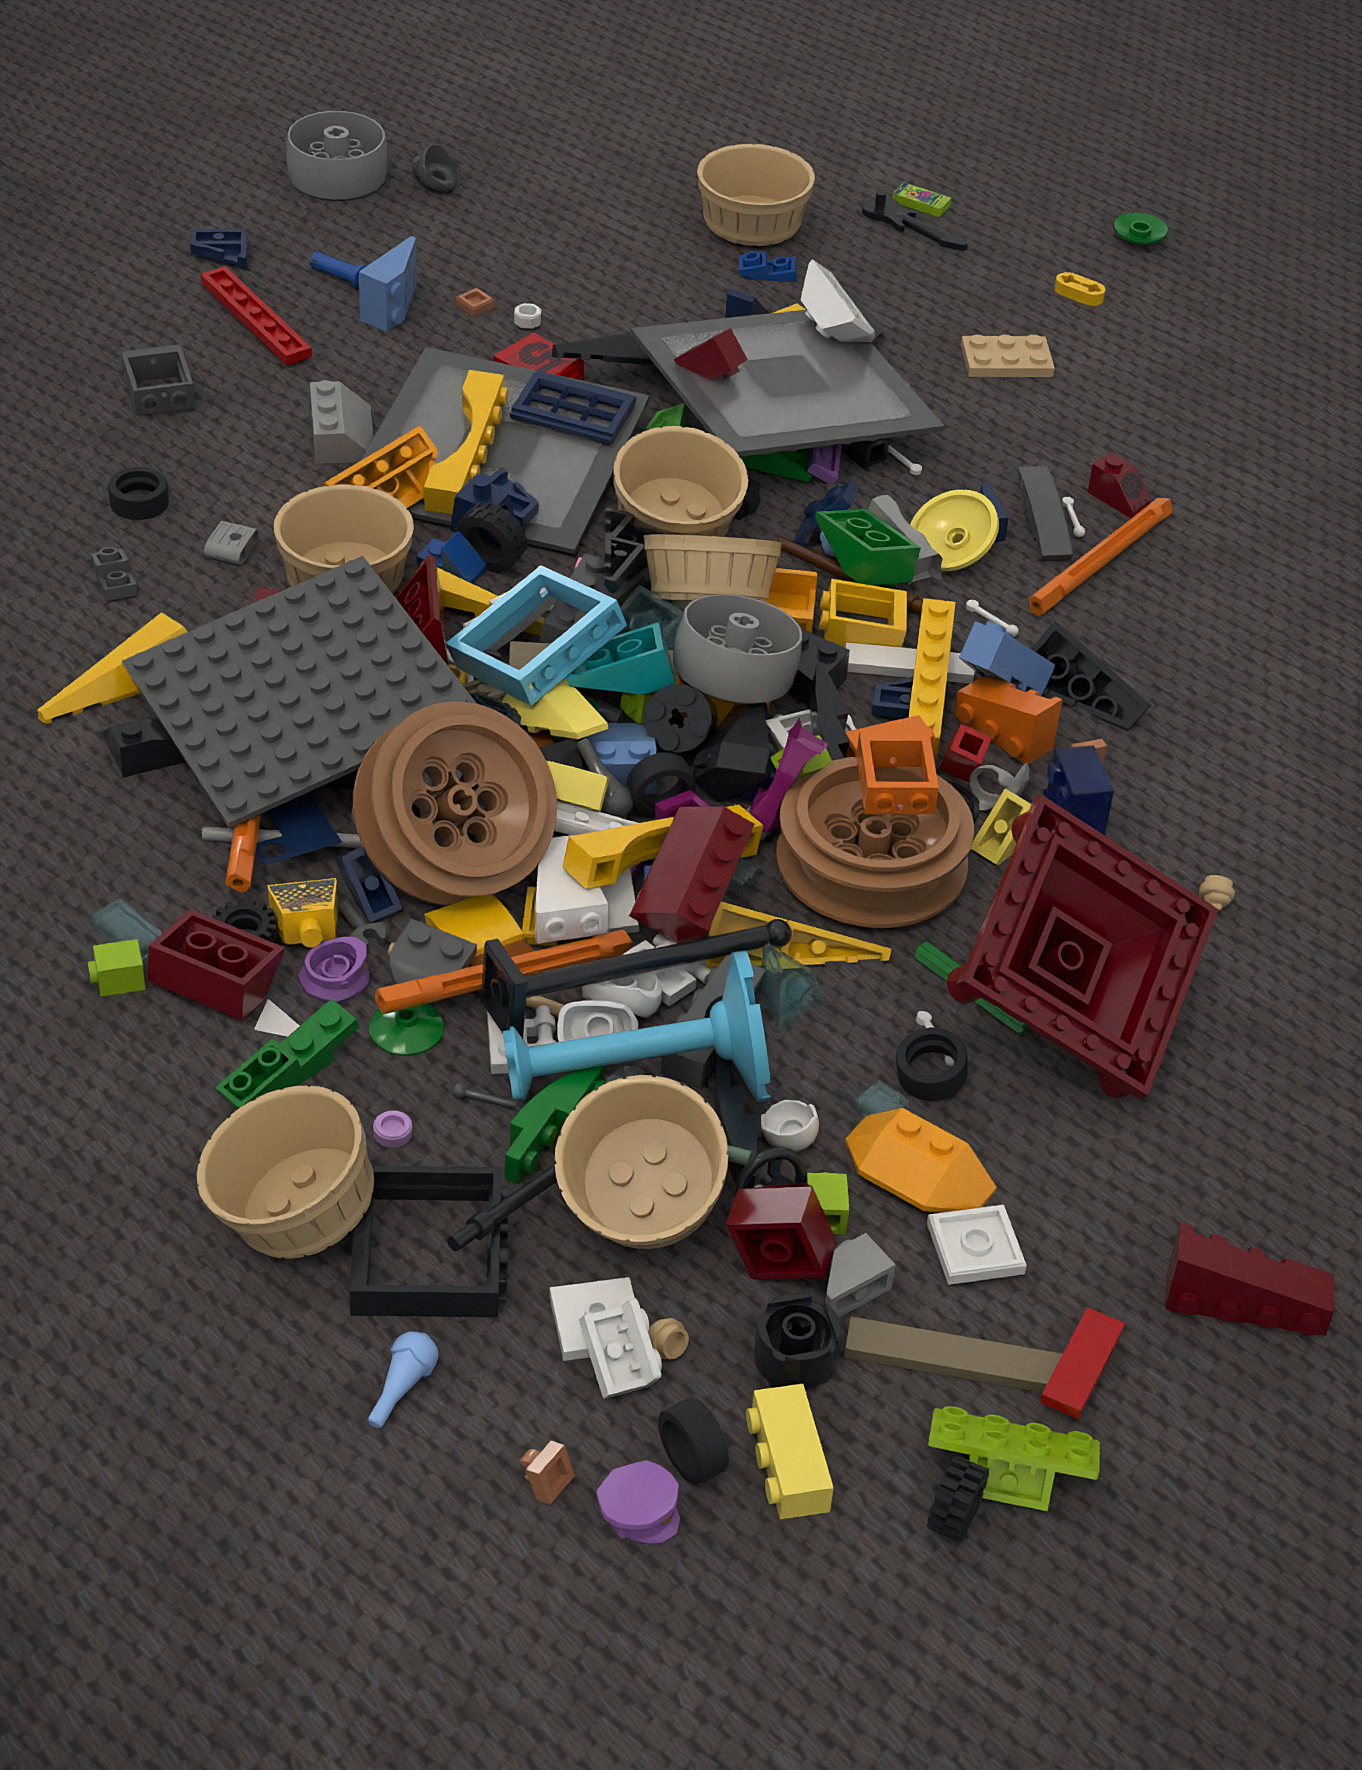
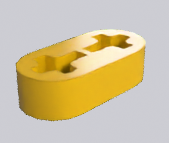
(1080, 289)

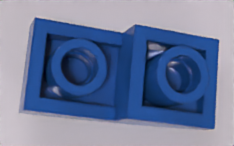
(757, 267)

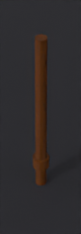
(834, 567)

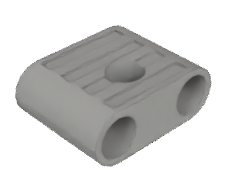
(231, 543)

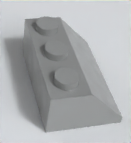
(339, 423)

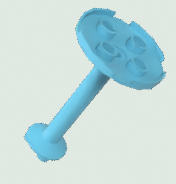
(732, 1029)

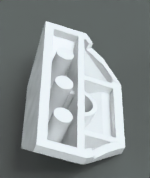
(833, 308)

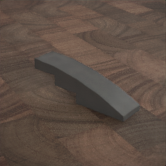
(1044, 513)

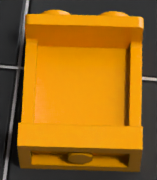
(795, 594)

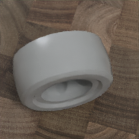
(336, 155)
(737, 648)

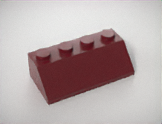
(424, 604)
(692, 872)

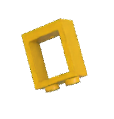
(866, 601)

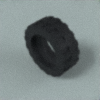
(502, 526)

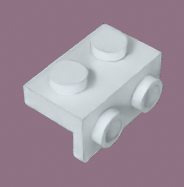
(621, 1349)

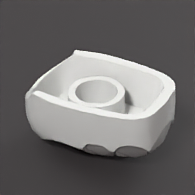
(638, 992)
(594, 1019)

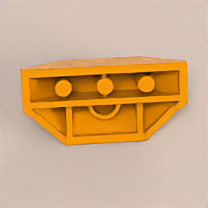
(395, 468)
(919, 1162)

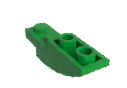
(293, 1060)
(543, 1118)

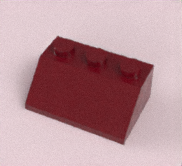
(214, 963)

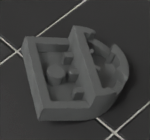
(428, 952)

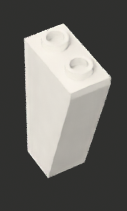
(562, 904)

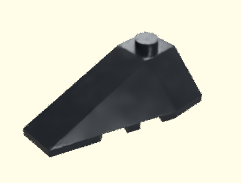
(1087, 681)
(141, 746)

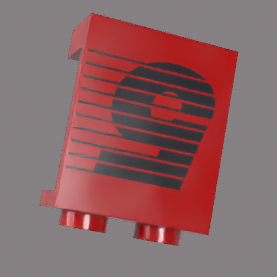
(536, 354)

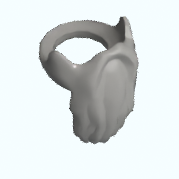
(1013, 784)

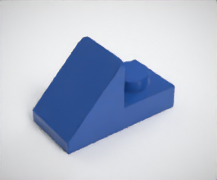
(455, 557)

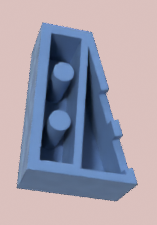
(998, 655)

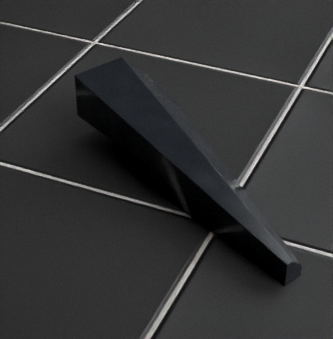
(613, 348)
(623, 549)

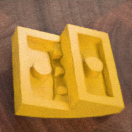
(477, 921)

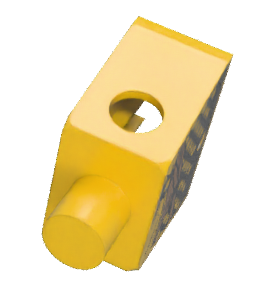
(305, 911)

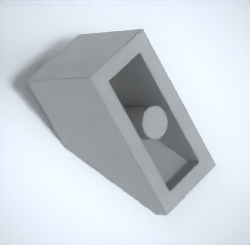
(858, 1274)

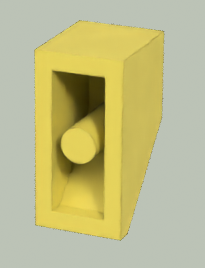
(995, 836)

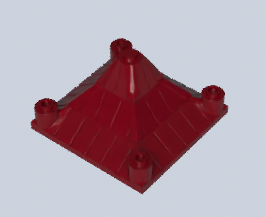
(1087, 947)

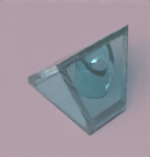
(788, 986)

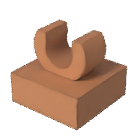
(548, 1471)

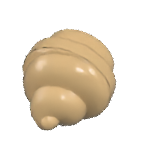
(1217, 891)
(668, 1338)

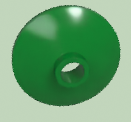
(1140, 228)
(407, 1030)

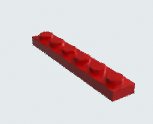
(256, 315)

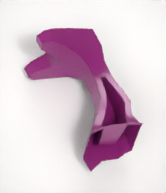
(799, 749)

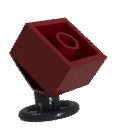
(780, 1221)

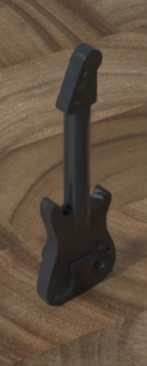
(890, 211)

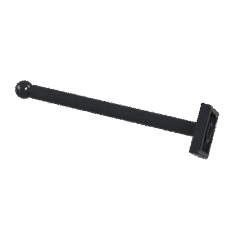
(506, 988)

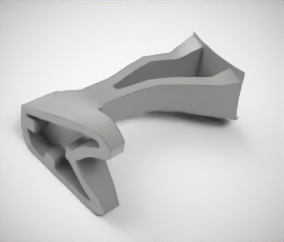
(929, 560)

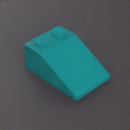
(628, 664)

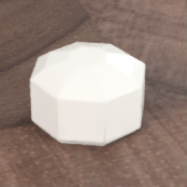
(527, 316)

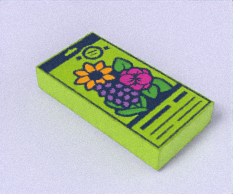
(922, 199)

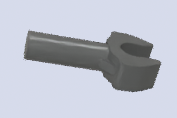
(362, 929)

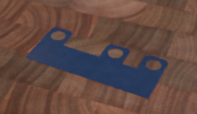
(301, 828)

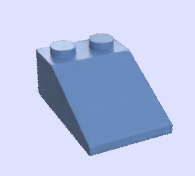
(388, 286)
(622, 748)

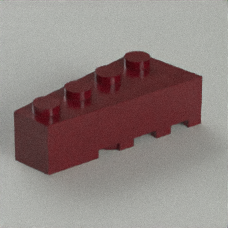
(1246, 1286)

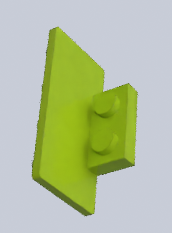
(1017, 1456)

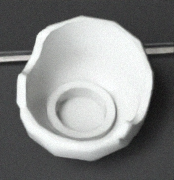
(790, 1125)

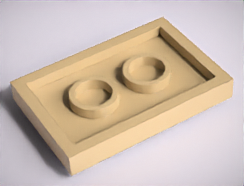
(1007, 356)

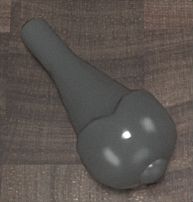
(617, 798)

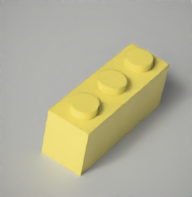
(790, 1451)

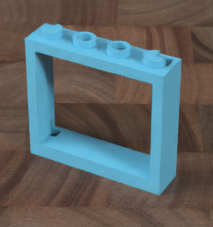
(554, 661)

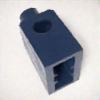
(480, 490)

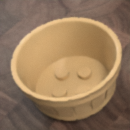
(754, 193)
(680, 481)
(342, 524)
(710, 565)
(642, 1161)
(289, 1171)

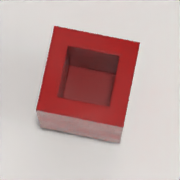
(965, 752)

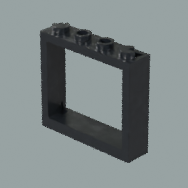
(423, 1300)

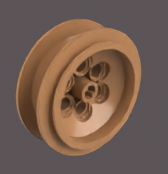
(497, 765)
(871, 865)

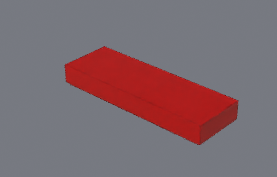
(1082, 1363)

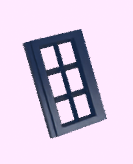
(551, 420)

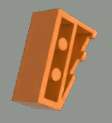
(1013, 718)

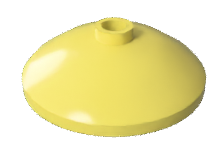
(955, 518)

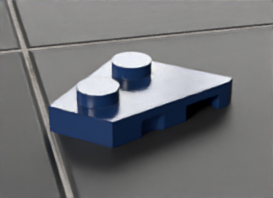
(893, 698)

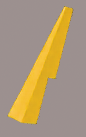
(469, 597)
(108, 678)
(807, 944)

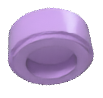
(392, 1129)

